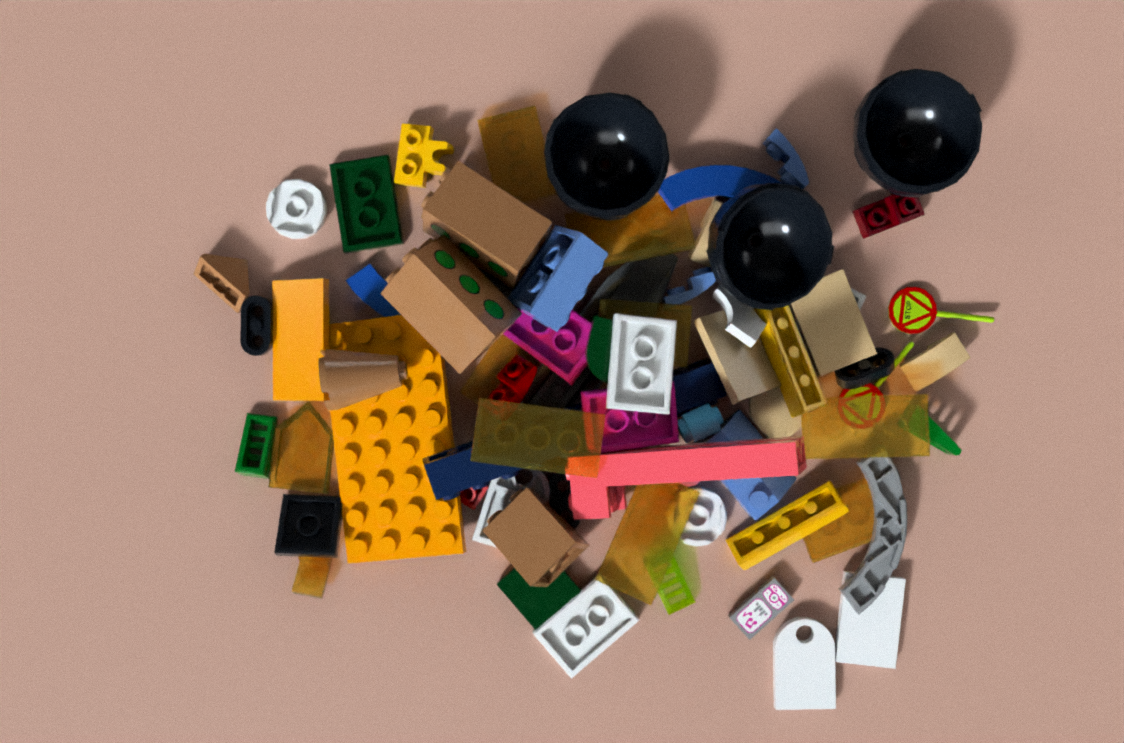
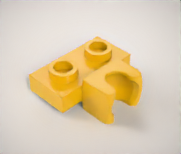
(419, 155)

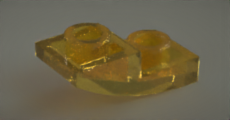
(312, 576)

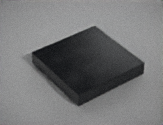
(309, 526)

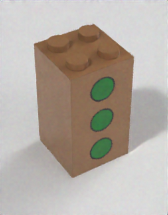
(485, 223)
(449, 302)

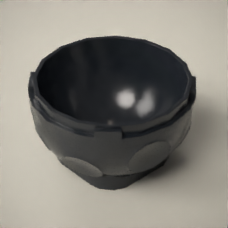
(934, 118)
(612, 130)
(789, 248)

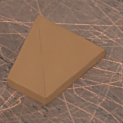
(225, 277)

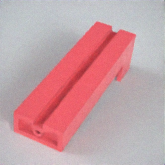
(681, 463)

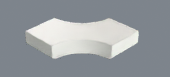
(741, 318)

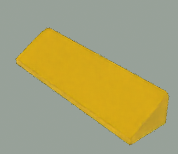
(790, 361)
(787, 525)

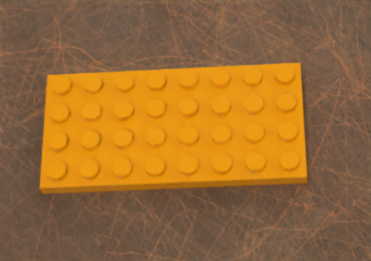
(381, 447)

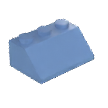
(558, 277)
(753, 494)

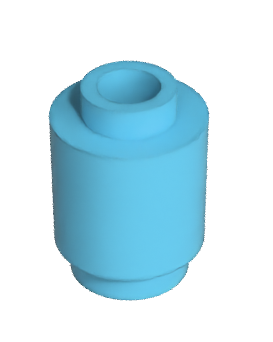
(700, 423)

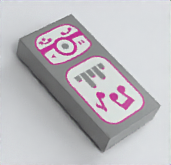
(761, 607)

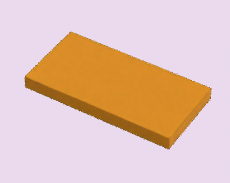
(298, 337)

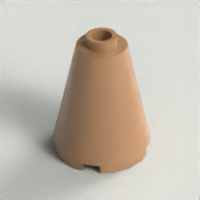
(358, 376)

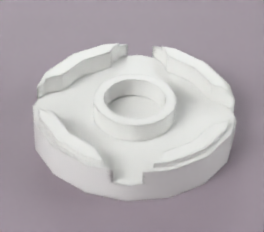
(296, 209)
(706, 520)

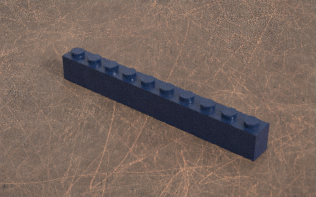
(454, 472)

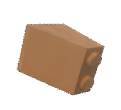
(534, 538)

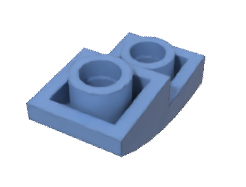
(793, 170)
(701, 281)

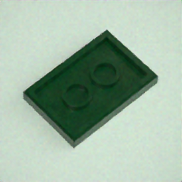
(366, 204)

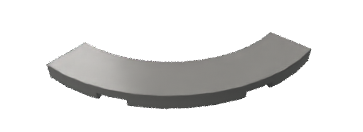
(887, 534)

